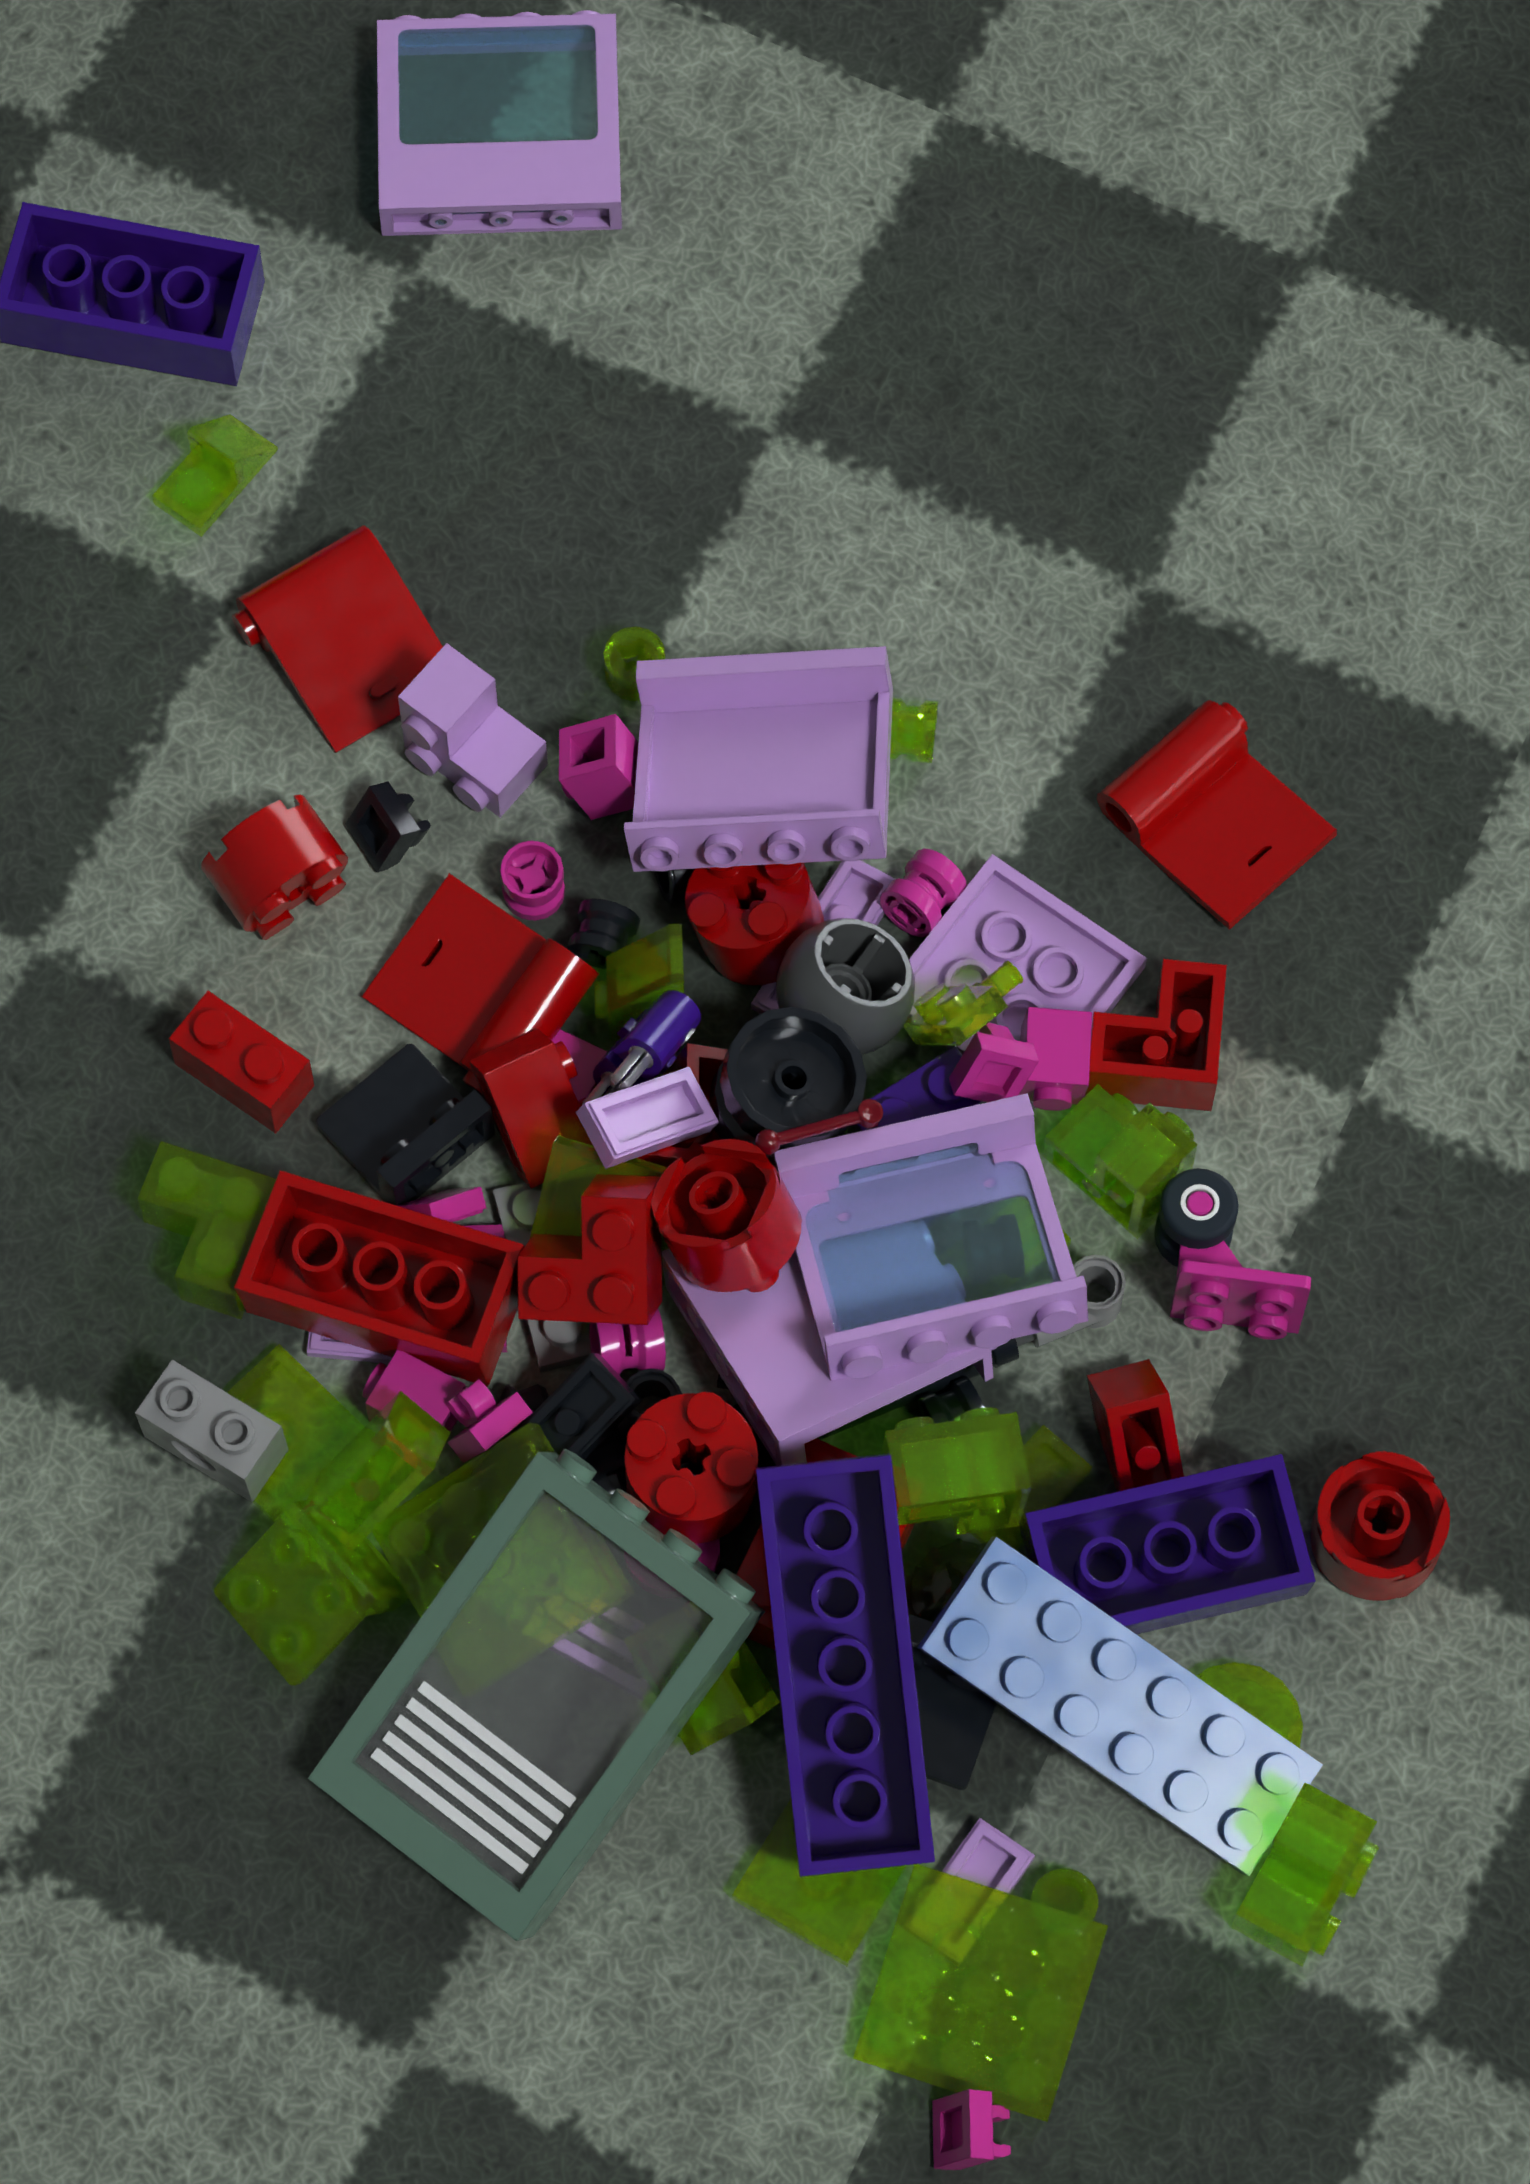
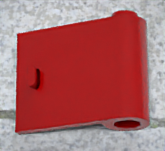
(341, 630)
(1211, 811)
(477, 978)

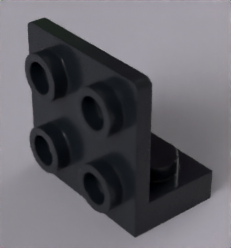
(406, 1126)
(951, 1716)

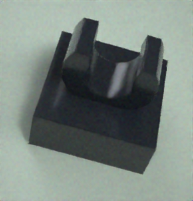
(385, 826)

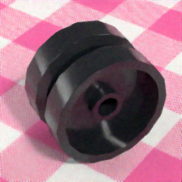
(785, 1074)

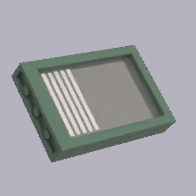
(537, 1692)

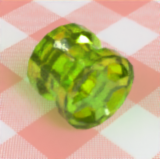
(624, 645)
(913, 729)

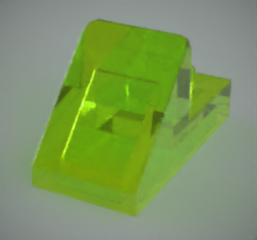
(217, 469)

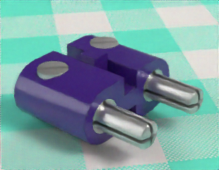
(646, 1044)

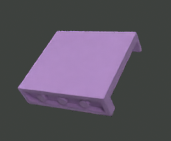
(762, 759)
(776, 1366)

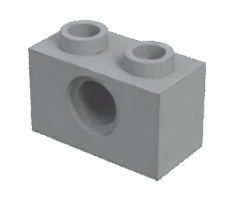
(212, 1430)

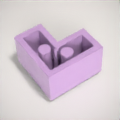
(462, 733)

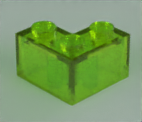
(1121, 1155)
(214, 1207)
(960, 1470)
(1311, 1862)

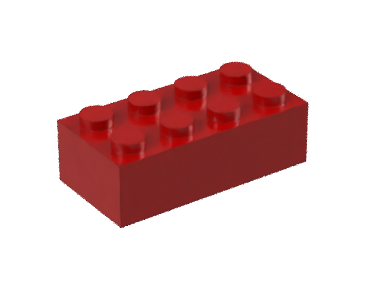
(381, 1277)

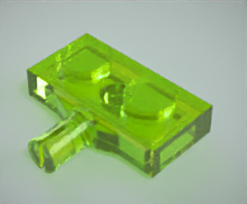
(958, 1012)

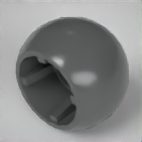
(850, 976)

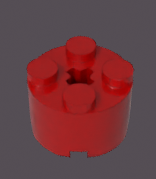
(275, 865)
(750, 916)
(727, 1217)
(698, 1431)
(1370, 1562)

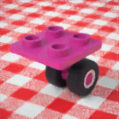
(1211, 1284)

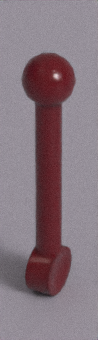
(867, 1115)

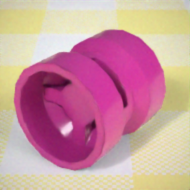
(533, 867)
(918, 897)
(630, 1345)

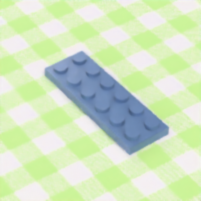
(1119, 1705)

